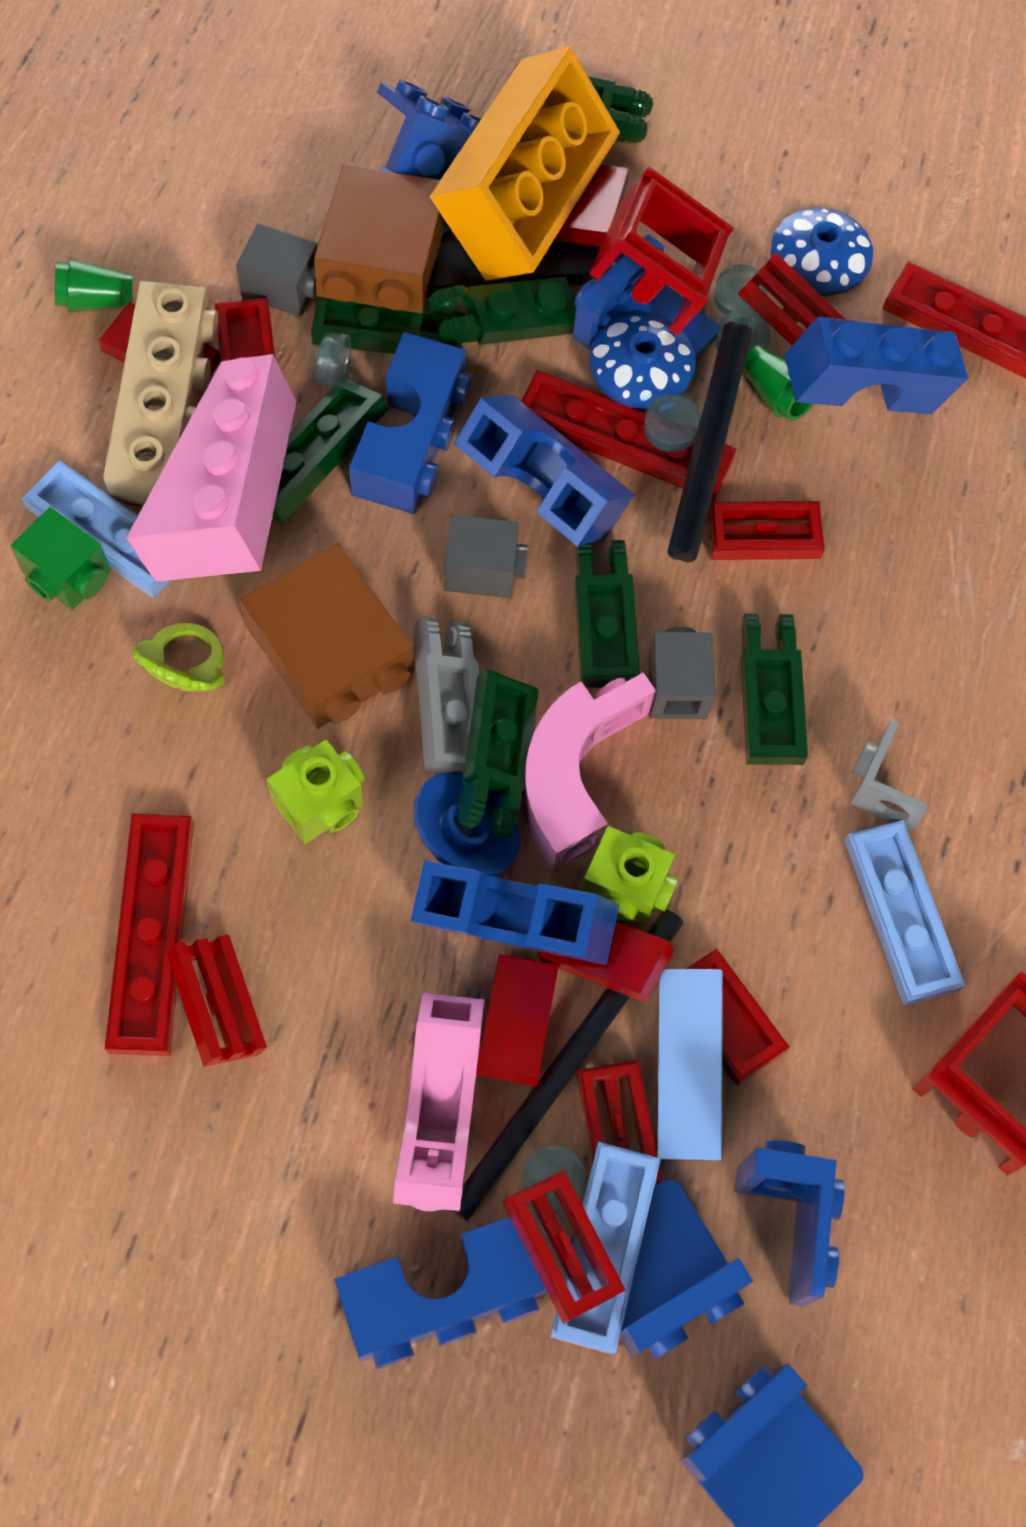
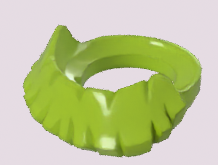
(198, 678)

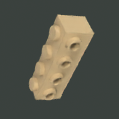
(158, 385)

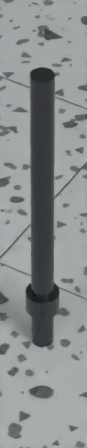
(551, 1085)

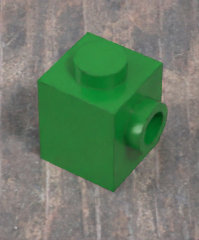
(60, 560)

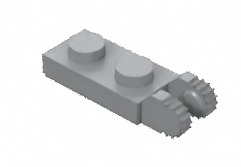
(445, 692)

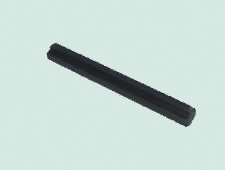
(709, 443)

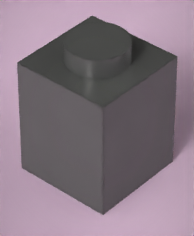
(278, 268)
(484, 556)
(682, 674)

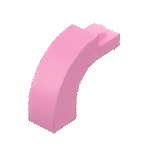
(555, 801)
(439, 1103)

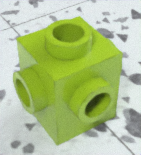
(317, 790)
(631, 874)

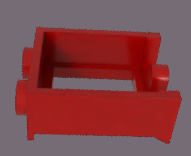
(680, 222)
(977, 1108)

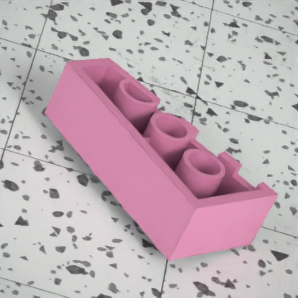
(222, 478)

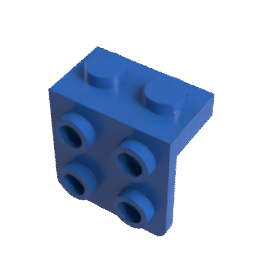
(430, 133)
(611, 299)
(790, 1175)
(677, 1276)
(771, 1456)

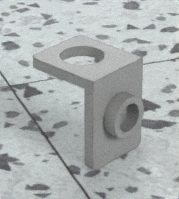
(871, 791)

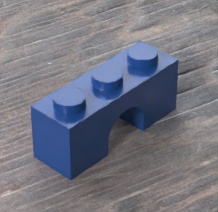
(842, 357)
(517, 443)
(398, 462)
(515, 913)
(390, 1316)

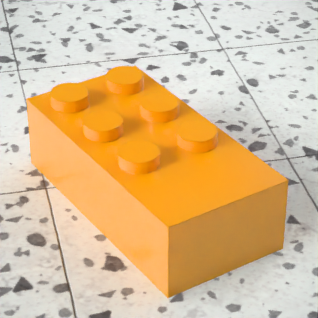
(526, 164)

